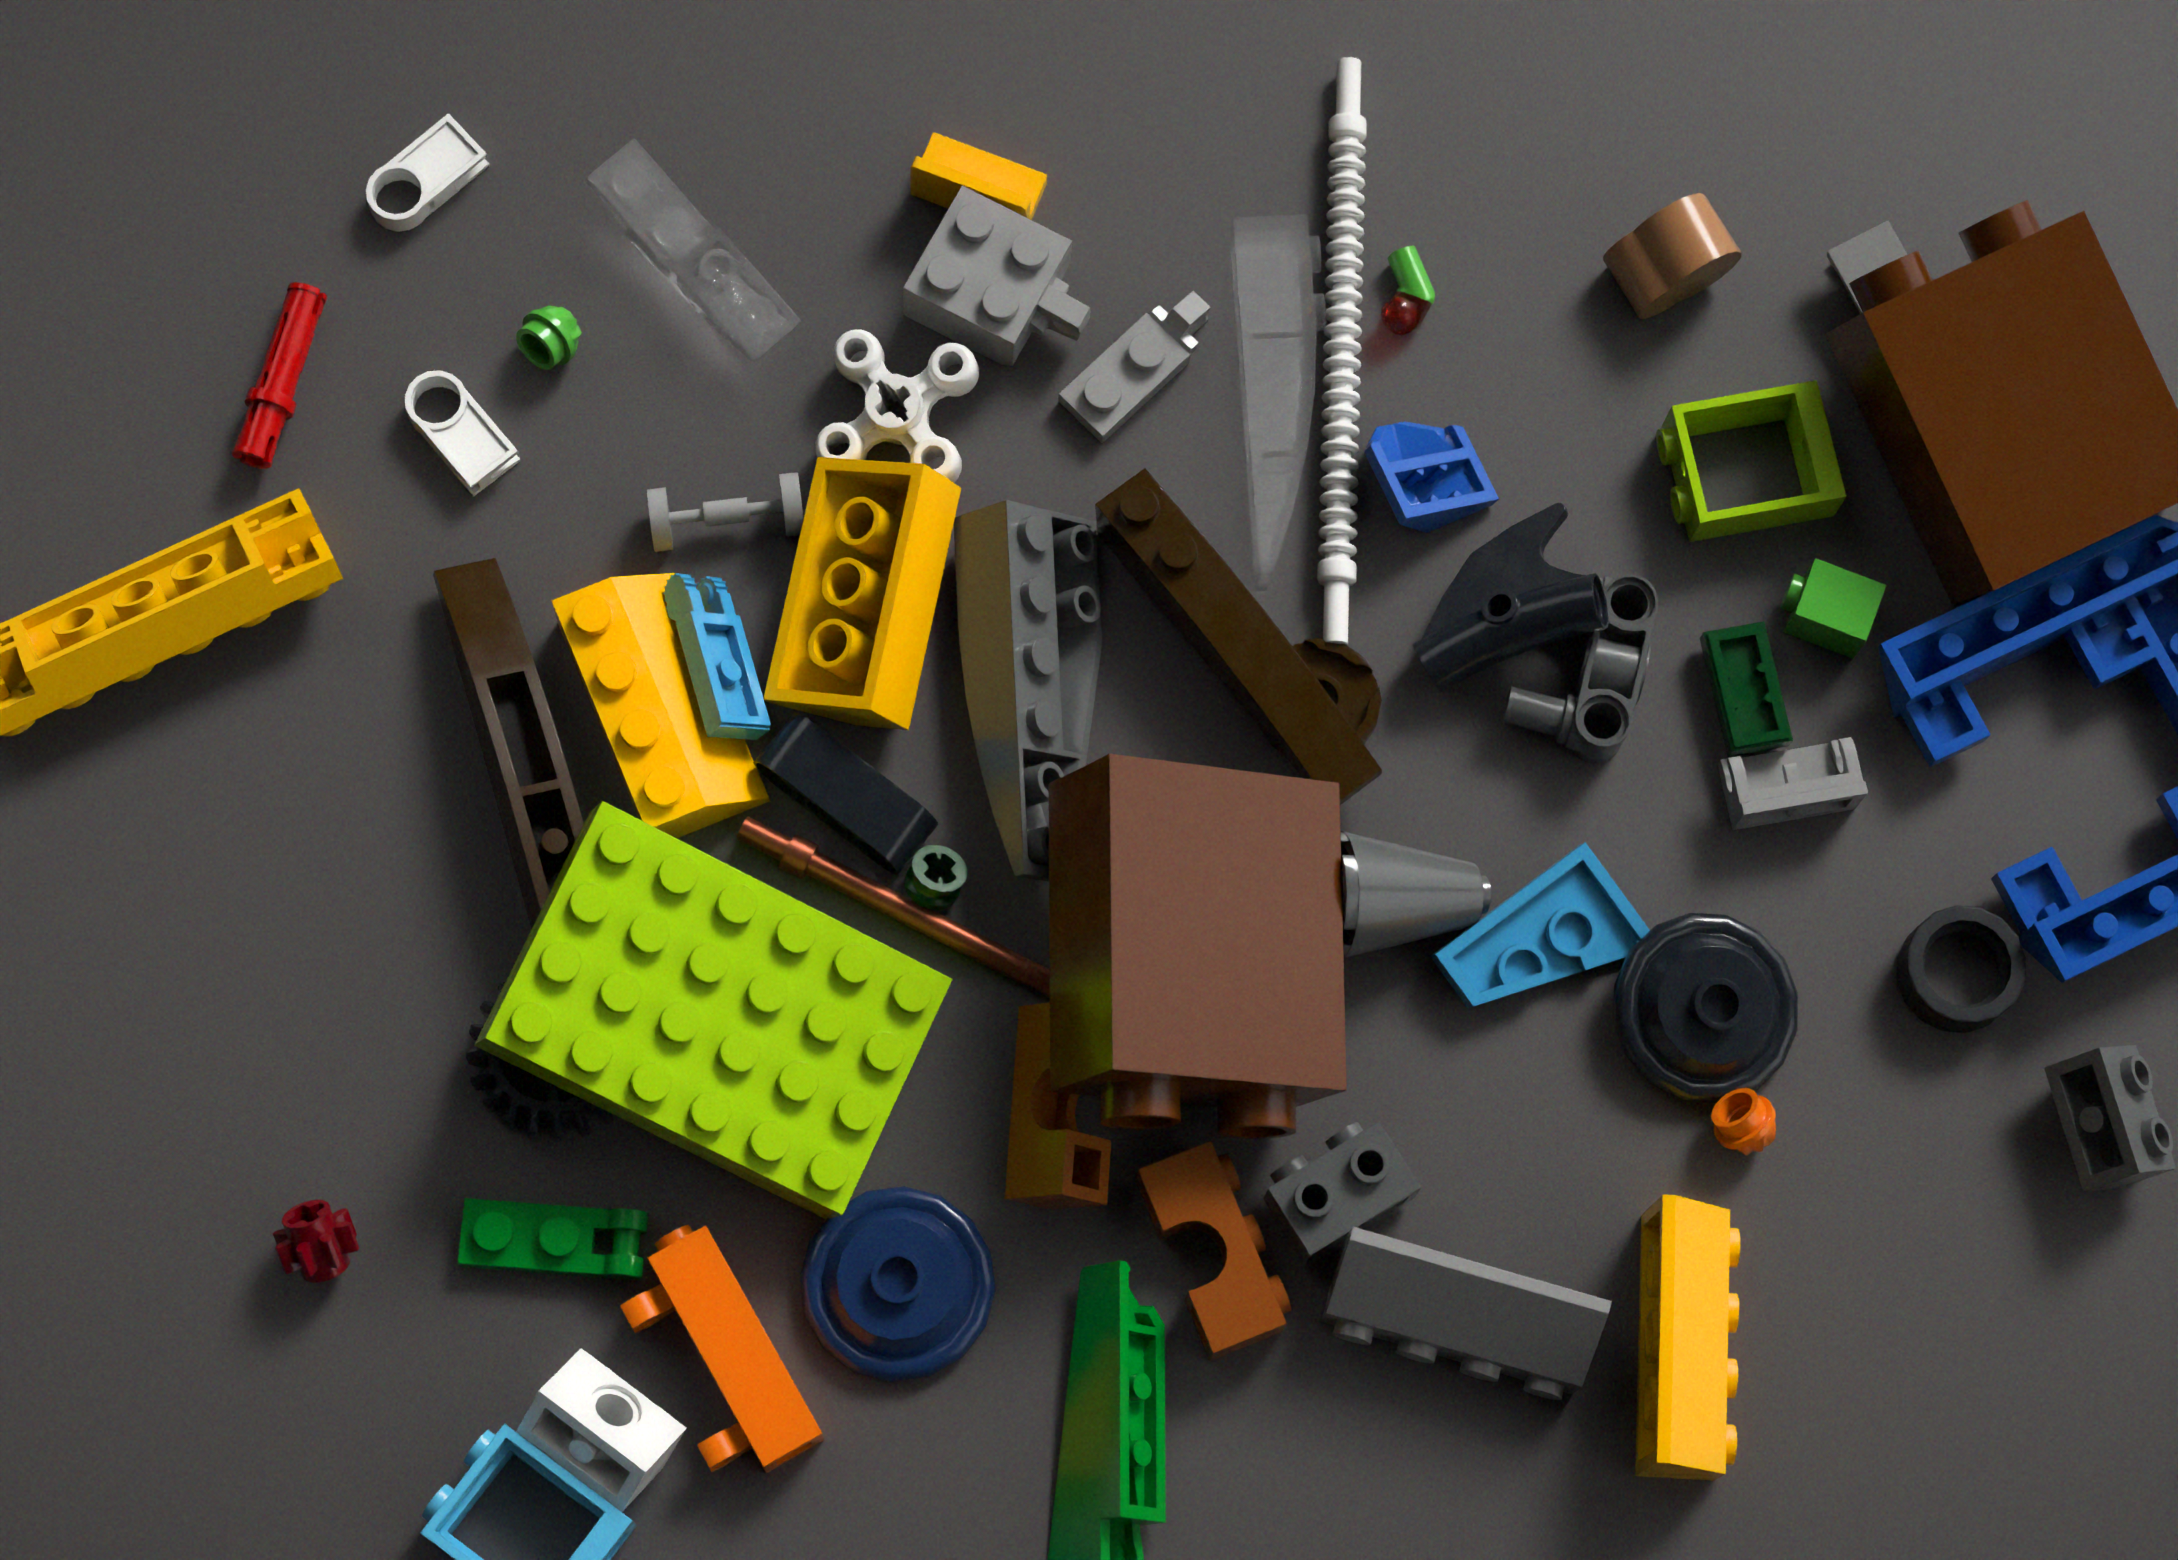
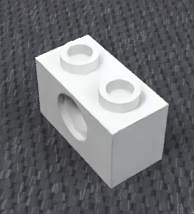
(601, 1429)

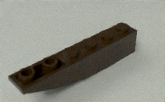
(512, 726)

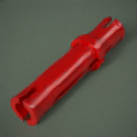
(272, 397)

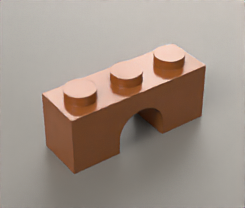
(1047, 1155)
(1197, 1195)

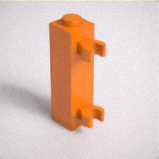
(733, 1347)

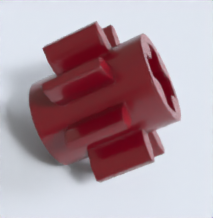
(315, 1241)

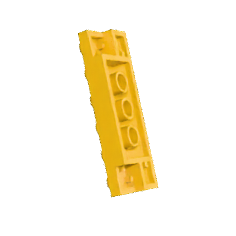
(160, 609)

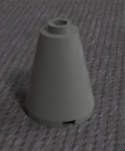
(1404, 894)

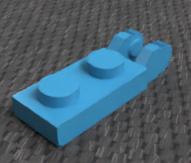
(717, 657)

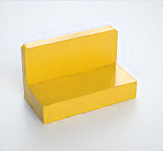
(951, 164)

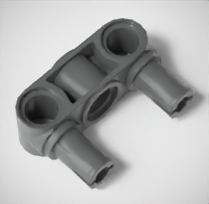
(1605, 682)

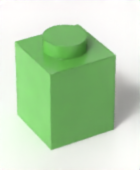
(1832, 607)

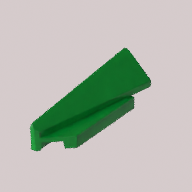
(1112, 1423)

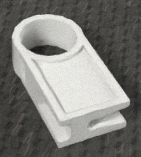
(437, 163)
(467, 441)

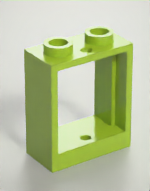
(1810, 443)

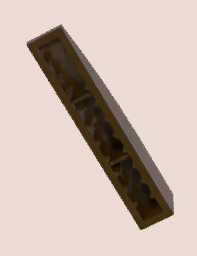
(1232, 633)

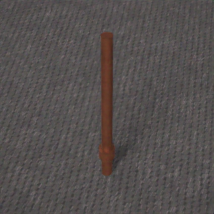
(802, 858)

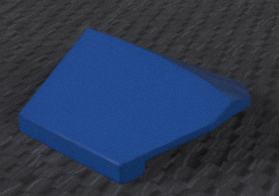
(1429, 474)

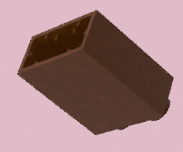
(2011, 399)
(1195, 943)

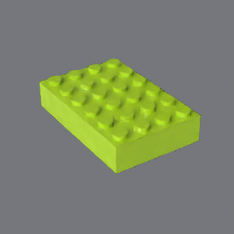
(714, 1011)

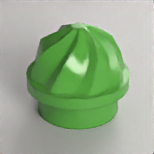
(549, 336)

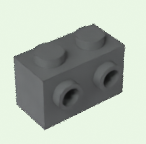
(2110, 1117)
(1340, 1189)

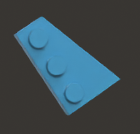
(1543, 932)

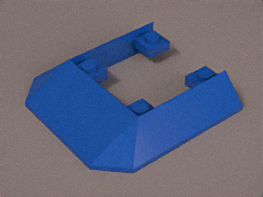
(2118, 616)

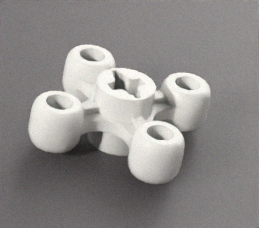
(915, 393)

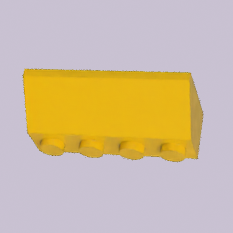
(863, 591)
(649, 708)
(1685, 1340)

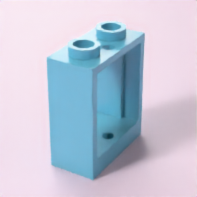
(485, 1462)

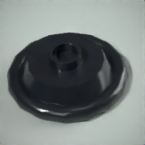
(1705, 1007)

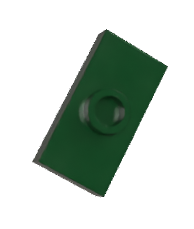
(1746, 689)

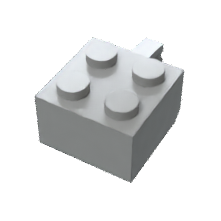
(993, 280)

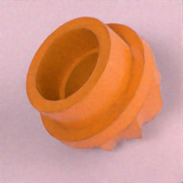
(1744, 1121)

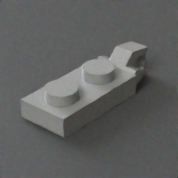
(1135, 367)

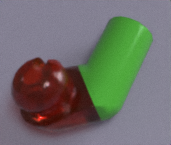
(1414, 295)

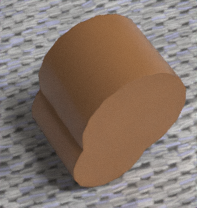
(1672, 255)

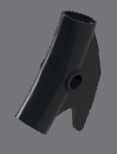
(1509, 603)

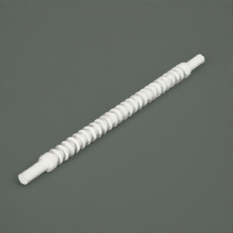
(1347, 131)

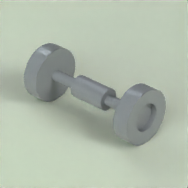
(724, 511)

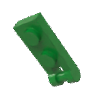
(550, 1239)

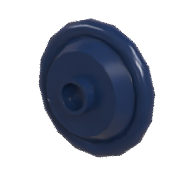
(897, 1284)

